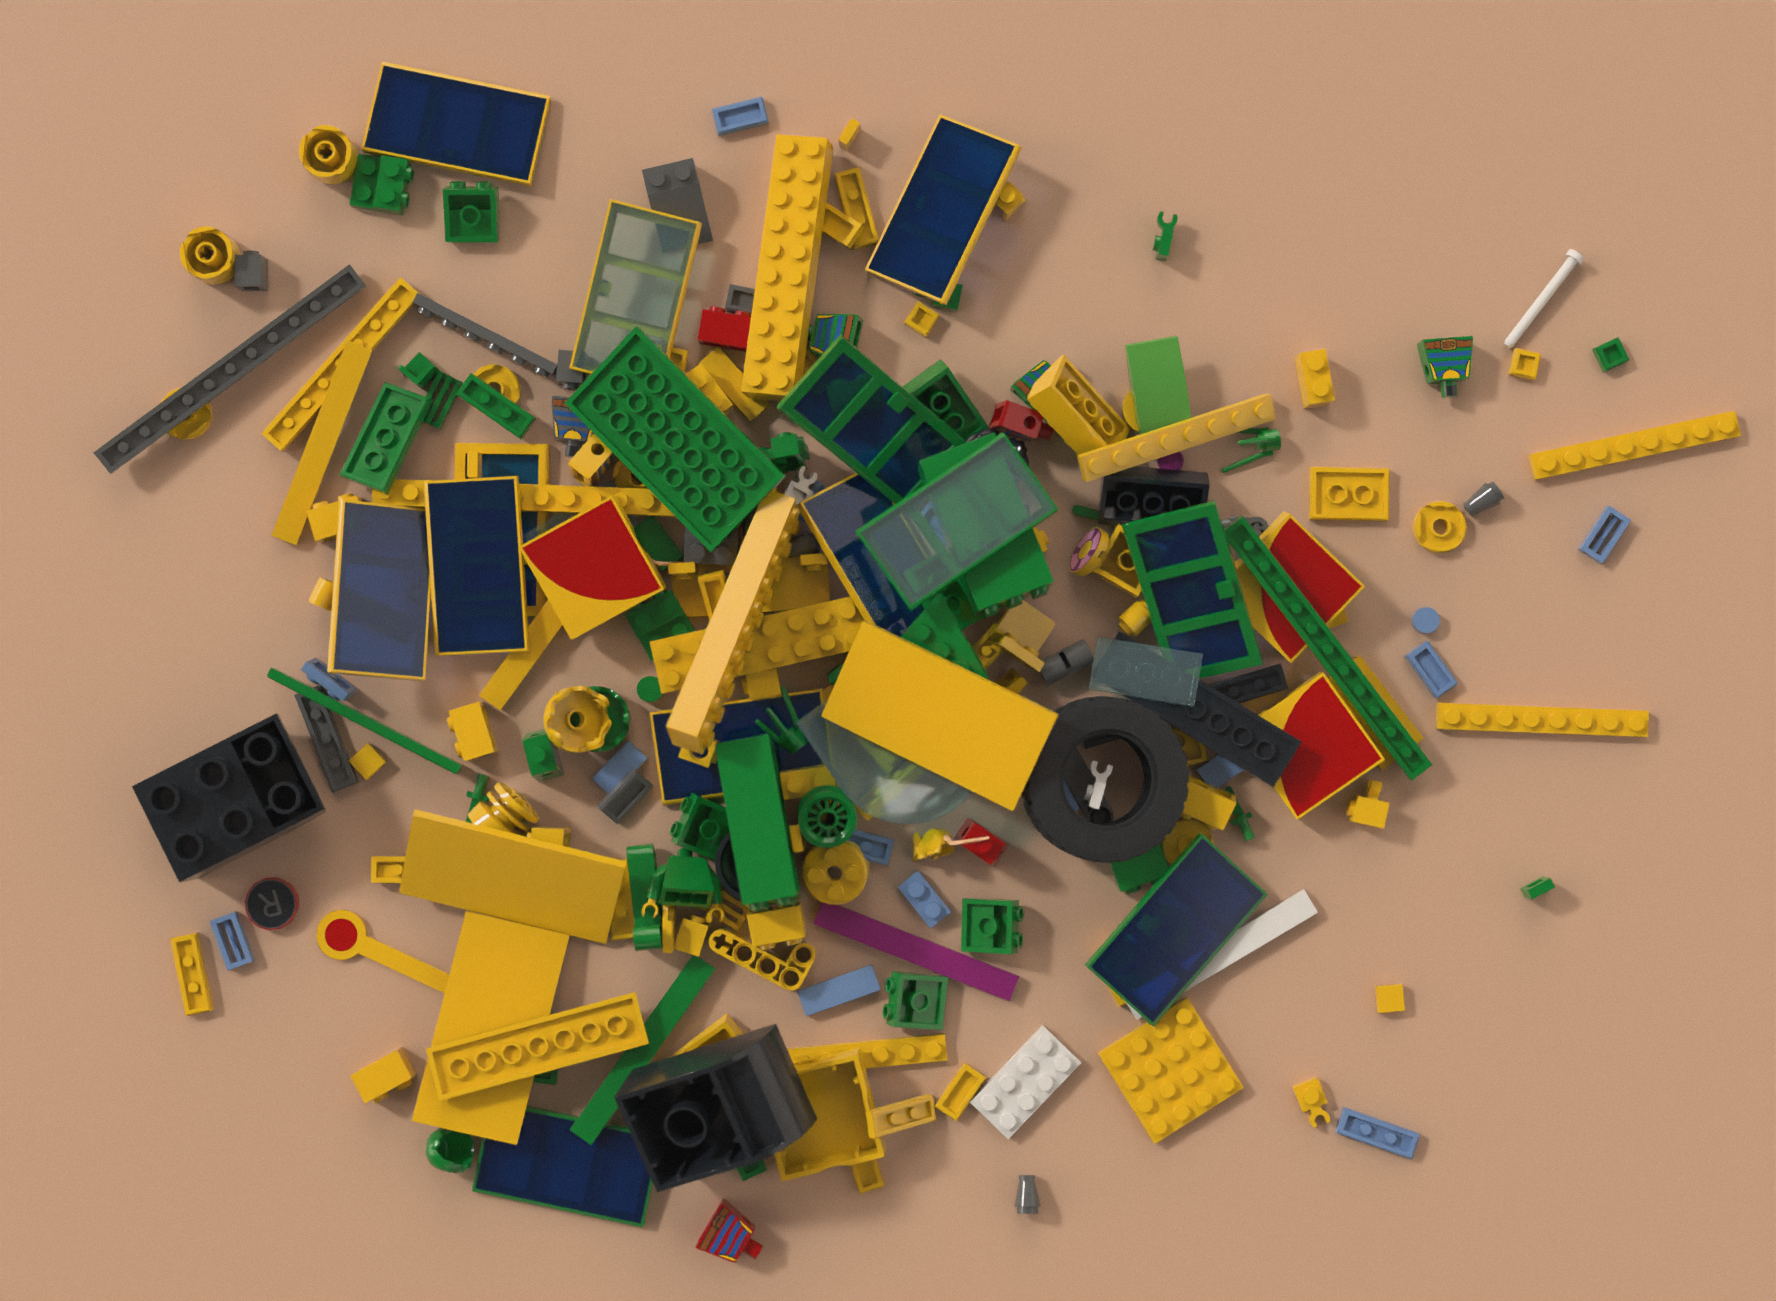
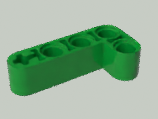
(641, 866)

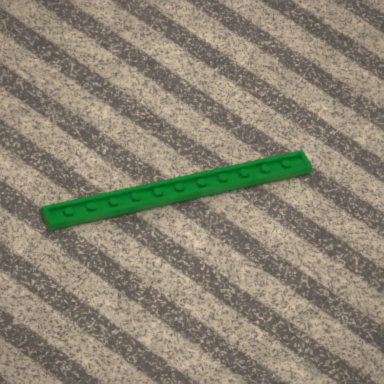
(1326, 648)

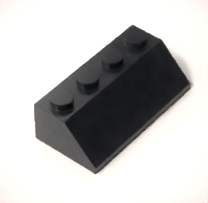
(1149, 492)

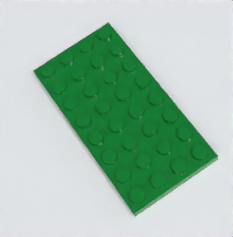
(675, 439)

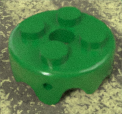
(618, 714)

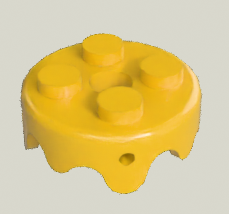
(593, 715)
(835, 891)

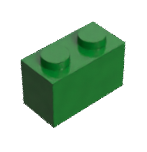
(1139, 870)

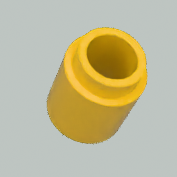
(1134, 619)

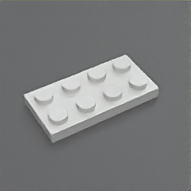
(1025, 1082)

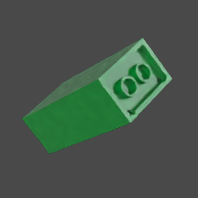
(1010, 573)
(758, 823)

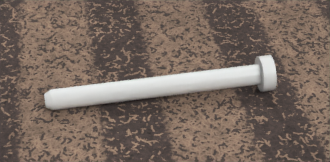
(1573, 258)

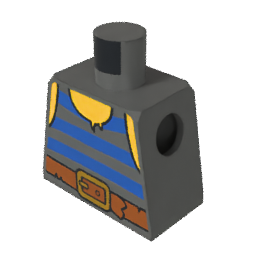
(568, 427)

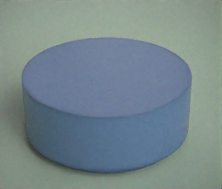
(1425, 620)

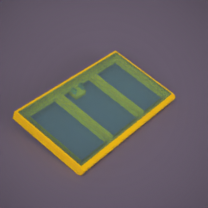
(635, 281)

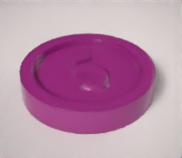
(1173, 461)

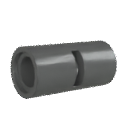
(1066, 662)

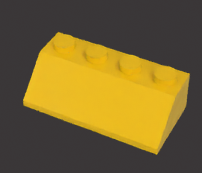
(1076, 408)

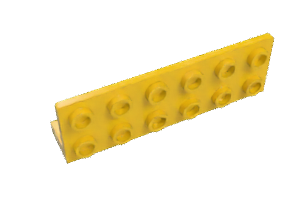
(801, 584)

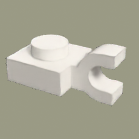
(1095, 792)

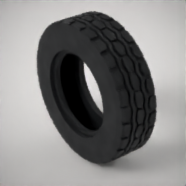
(1162, 789)

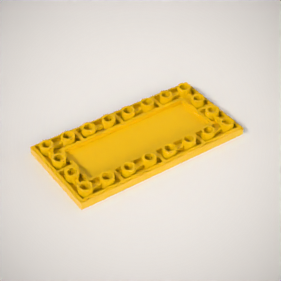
(939, 715)
(511, 876)
(496, 980)

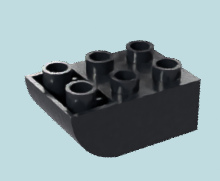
(229, 799)
(715, 1107)

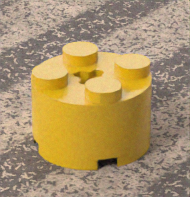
(320, 142)
(198, 248)

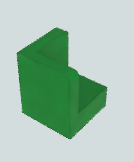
(419, 370)

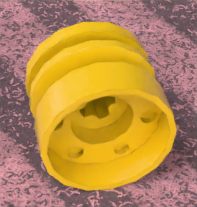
(505, 812)

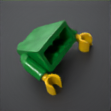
(685, 883)

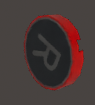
(271, 903)

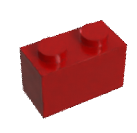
(724, 329)

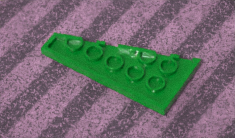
(939, 633)

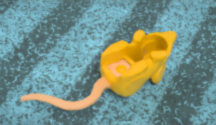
(935, 843)

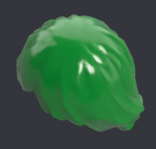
(450, 1150)

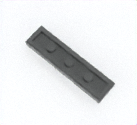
(327, 743)

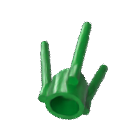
(1266, 440)
(791, 739)

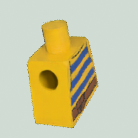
(587, 466)

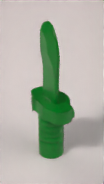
(478, 794)
(1241, 819)

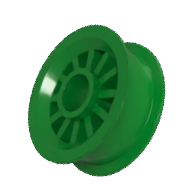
(827, 839)

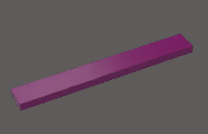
(916, 950)

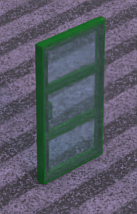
(956, 521)

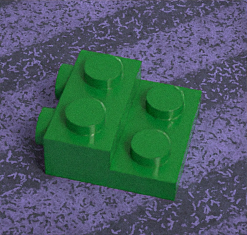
(381, 184)
(471, 212)
(787, 452)
(658, 619)
(700, 826)
(991, 925)
(915, 1000)

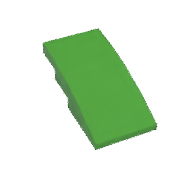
(1157, 383)

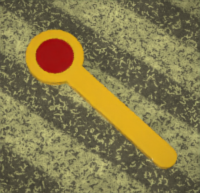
(344, 935)

